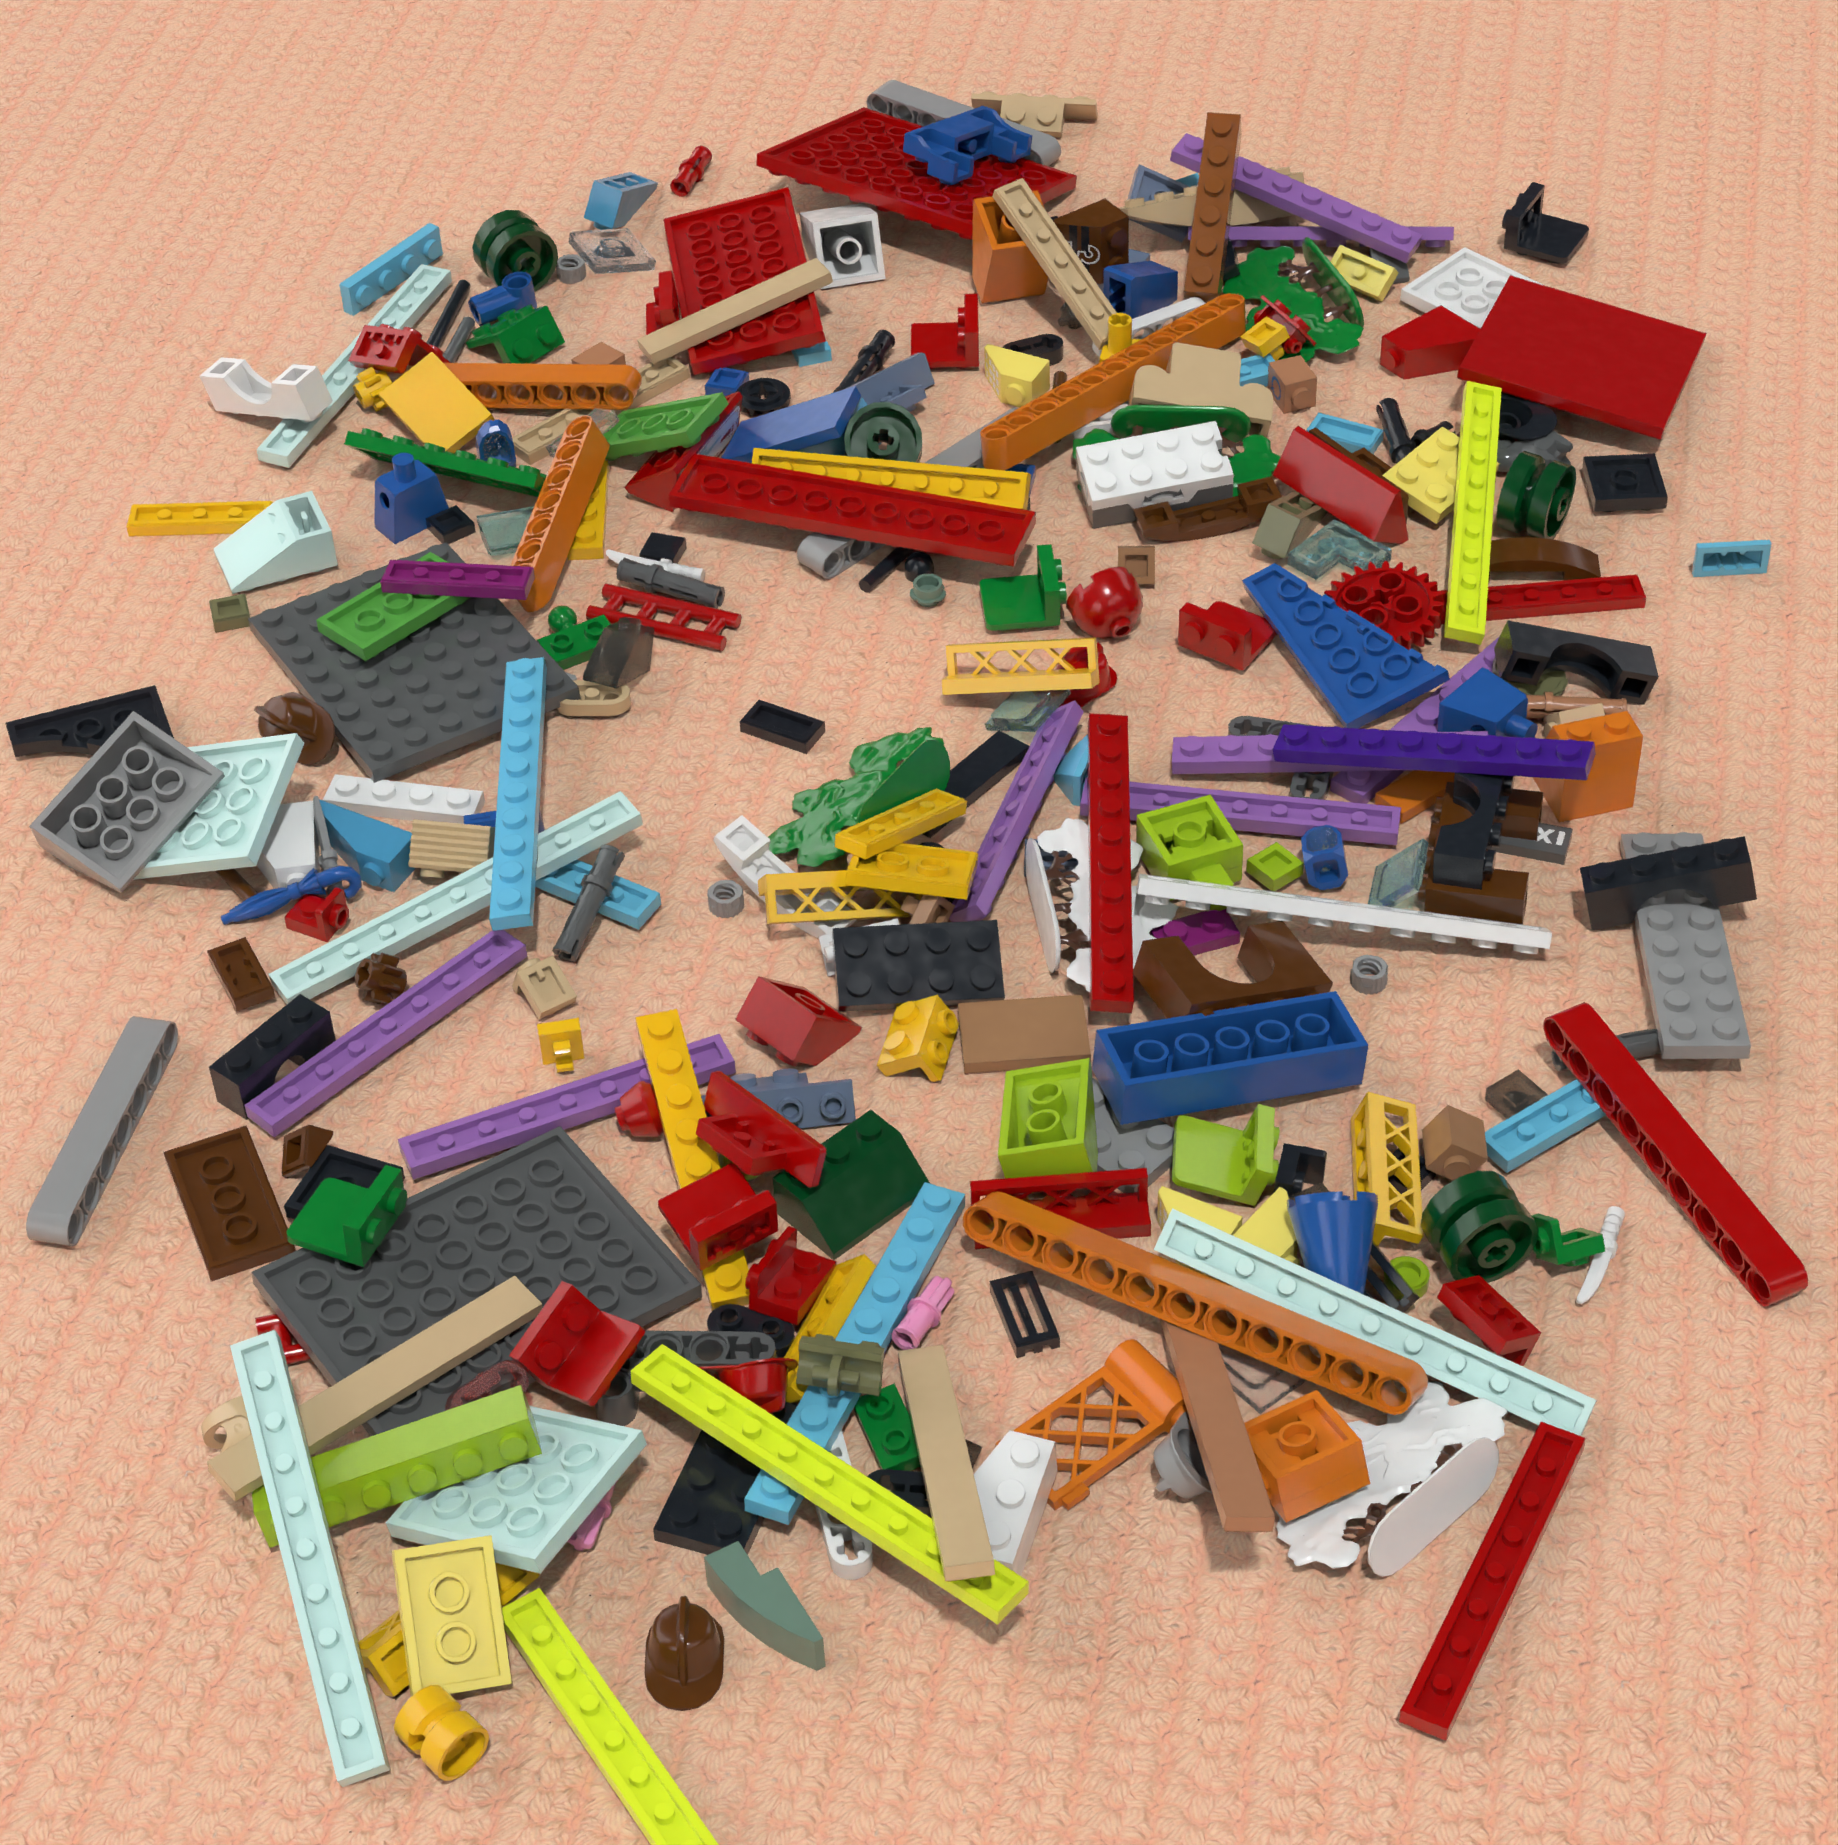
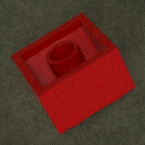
(794, 1022)

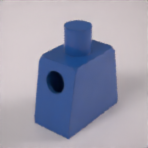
(406, 498)
(1486, 705)

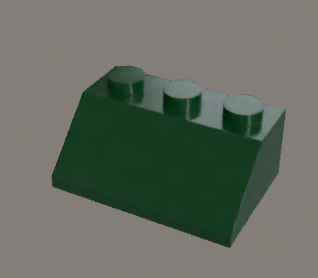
(862, 1186)

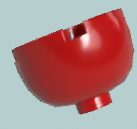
(1107, 604)

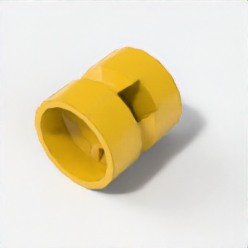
(440, 1733)

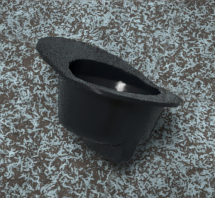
(1524, 419)

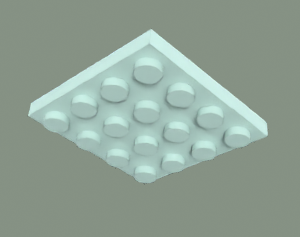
(237, 814)
(531, 1503)

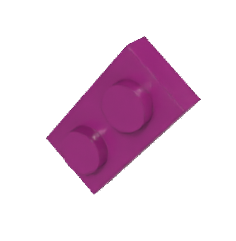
(1202, 931)

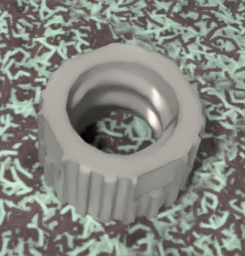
(570, 269)
(732, 905)
(1369, 965)

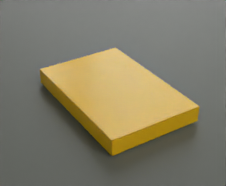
(436, 405)
(916, 871)

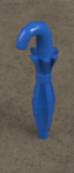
(313, 883)

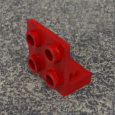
(950, 342)
(391, 349)
(719, 1215)
(576, 1346)

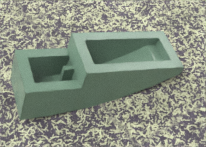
(764, 1605)

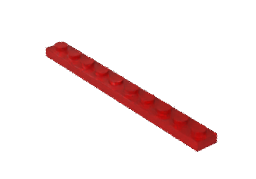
(1109, 865)

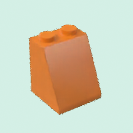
(1001, 260)
(1612, 774)

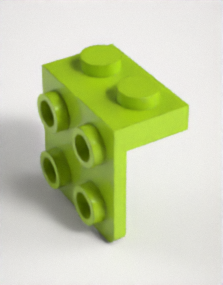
(1224, 1158)

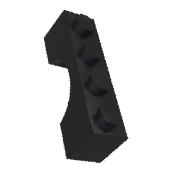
(1615, 666)
(1465, 848)
(1713, 869)

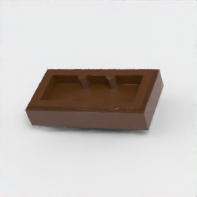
(241, 974)

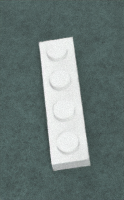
(403, 799)

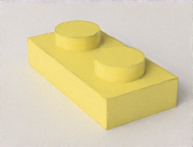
(1364, 272)

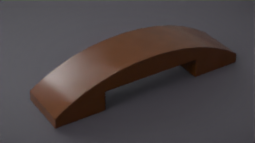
(1208, 519)
(1543, 555)

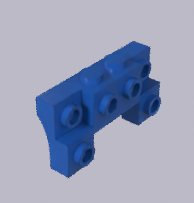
(959, 140)

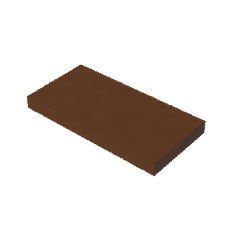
(229, 1203)

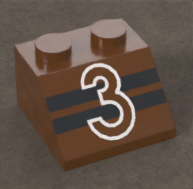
(1097, 236)

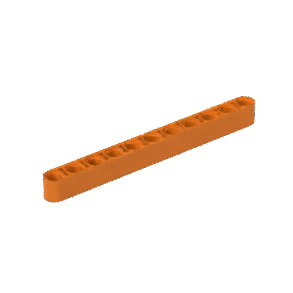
(1105, 384)
(1210, 1297)

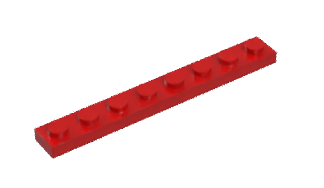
(1492, 1582)

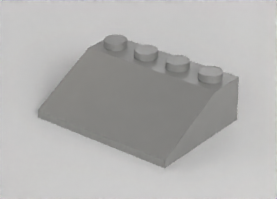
(125, 803)

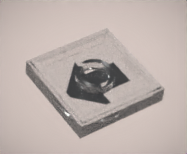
(611, 251)

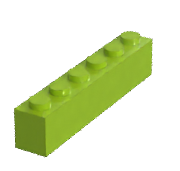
(418, 1458)

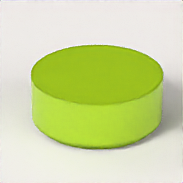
(1413, 1271)

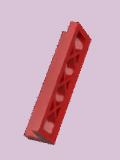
(1102, 1209)

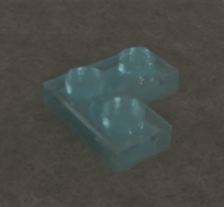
(1336, 545)

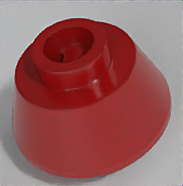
(639, 1111)

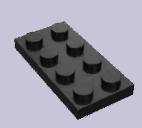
(915, 961)
(708, 1498)

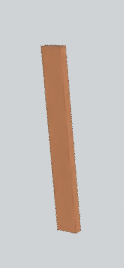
(1219, 1431)

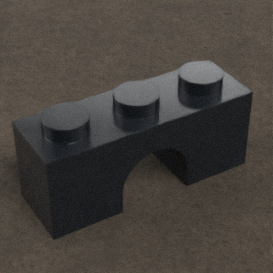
(252, 1065)

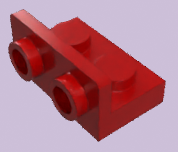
(666, 305)
(787, 1279)
(1490, 1318)

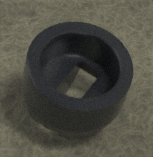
(918, 564)

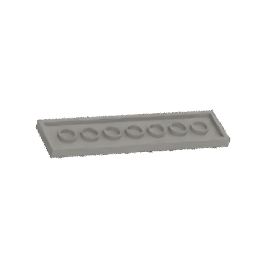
(1687, 965)

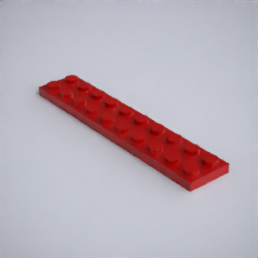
(853, 509)

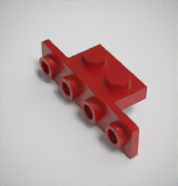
(756, 1134)

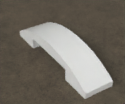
(750, 857)

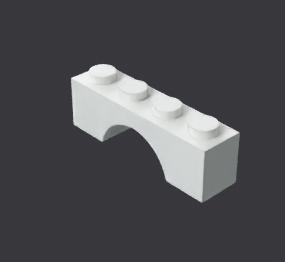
(292, 395)

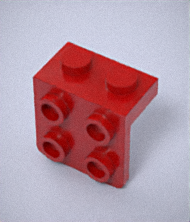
(1224, 633)

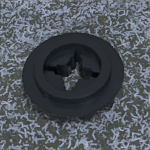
(775, 392)

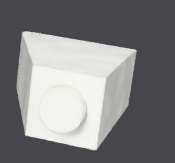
(291, 845)

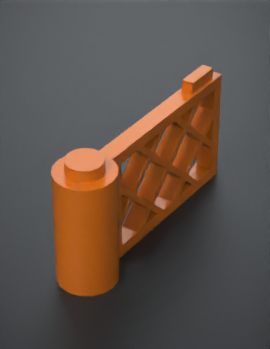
(1145, 1391)

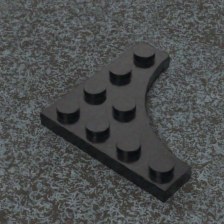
(84, 725)

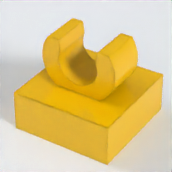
(1266, 338)
(561, 1043)

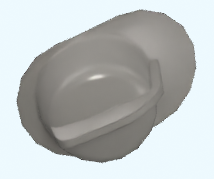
(1181, 1462)

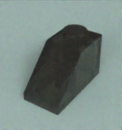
(621, 653)

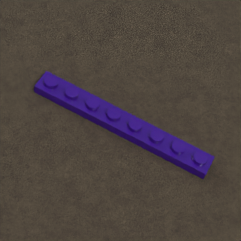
(1435, 751)

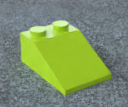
(1048, 1121)

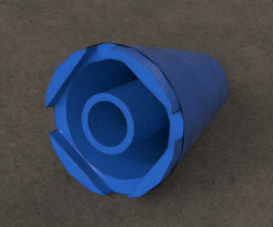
(1335, 1234)

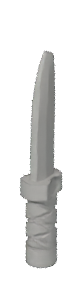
(328, 856)

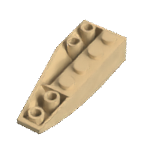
(1179, 208)

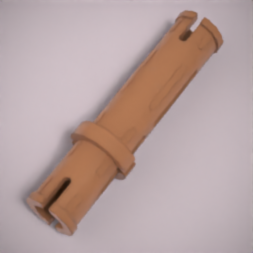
(1547, 704)

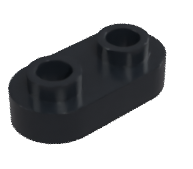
(742, 1319)

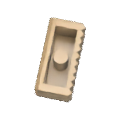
(449, 847)

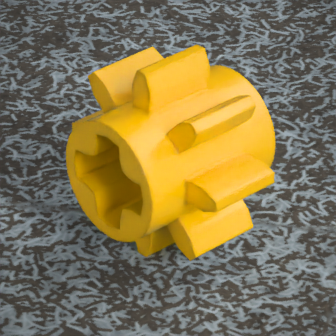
(370, 386)

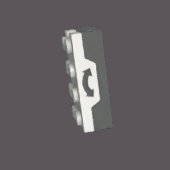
(1153, 468)

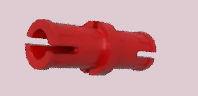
(685, 180)

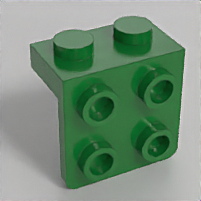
(520, 334)
(1025, 599)
(349, 1218)

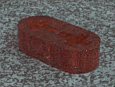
(485, 1380)

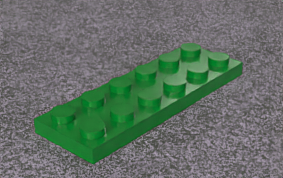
(460, 465)

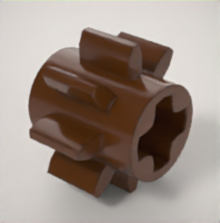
(380, 978)

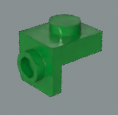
(1565, 1248)

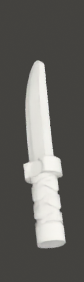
(692, 572)
(1600, 1262)

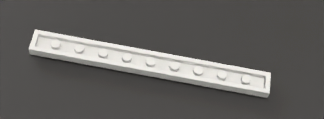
(1360, 915)

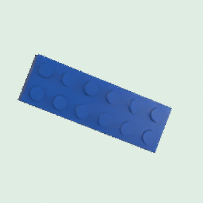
(1229, 1057)

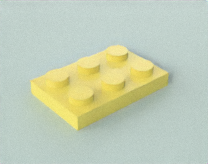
(1430, 475)
(451, 1615)

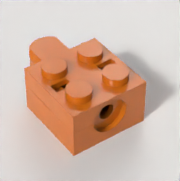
(1306, 1455)

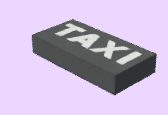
(1550, 846)

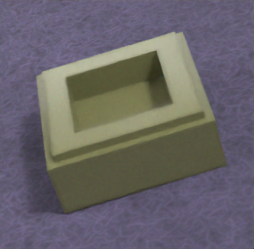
(229, 613)

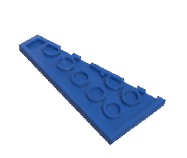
(1343, 654)

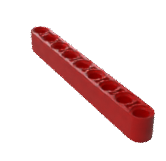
(1676, 1155)

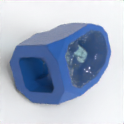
(495, 441)
(1324, 857)

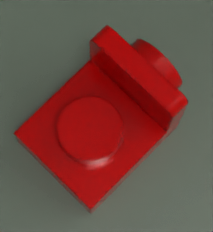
(319, 915)

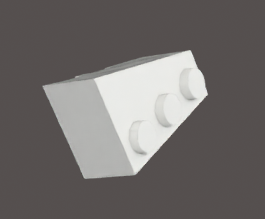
(1014, 1493)

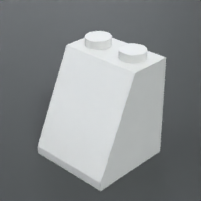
(845, 243)

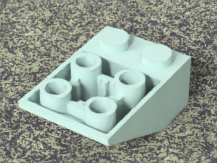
(278, 545)

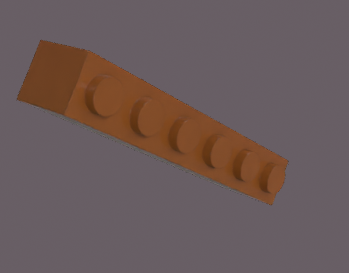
(1213, 206)

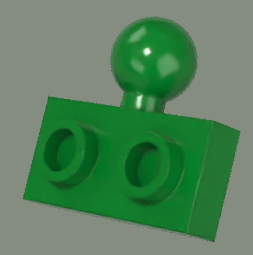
(571, 641)
(888, 1429)

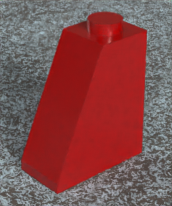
(1428, 344)

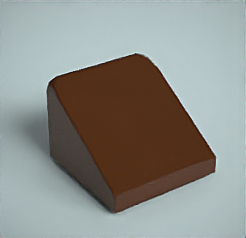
(303, 1148)

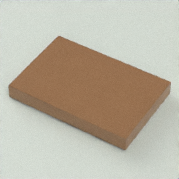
(1022, 1033)

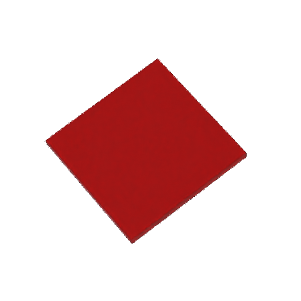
(1583, 357)

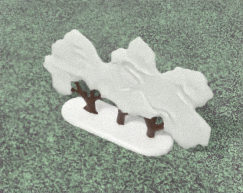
(1074, 839)
(1399, 1462)

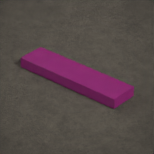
(457, 579)

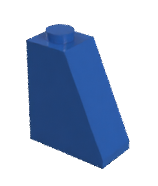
(1140, 287)

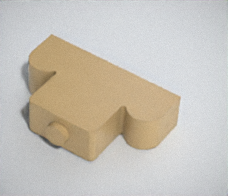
(1203, 378)

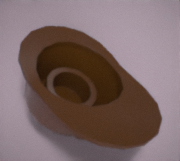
(298, 715)
(684, 1656)

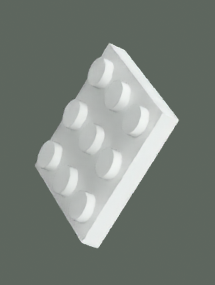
(1463, 284)

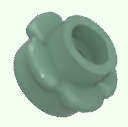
(928, 590)

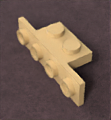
(1038, 113)

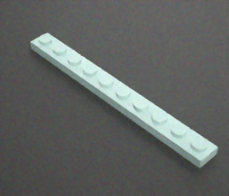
(401, 311)
(449, 902)
(1351, 1312)
(309, 1560)

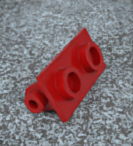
(1295, 327)

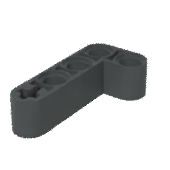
(699, 1347)

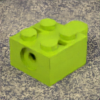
(1191, 843)

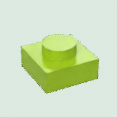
(1275, 867)

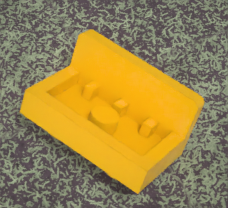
(919, 1037)

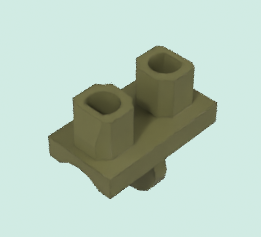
(840, 1365)

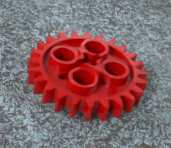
(1392, 600)

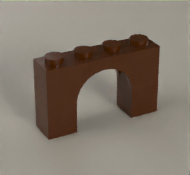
(1504, 892)
(1268, 953)

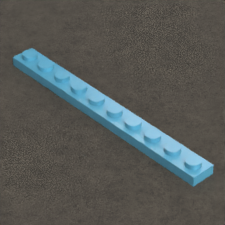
(518, 795)
(871, 1320)

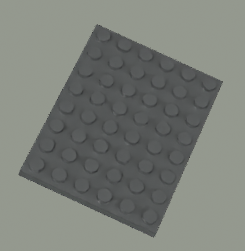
(418, 694)
(521, 1214)

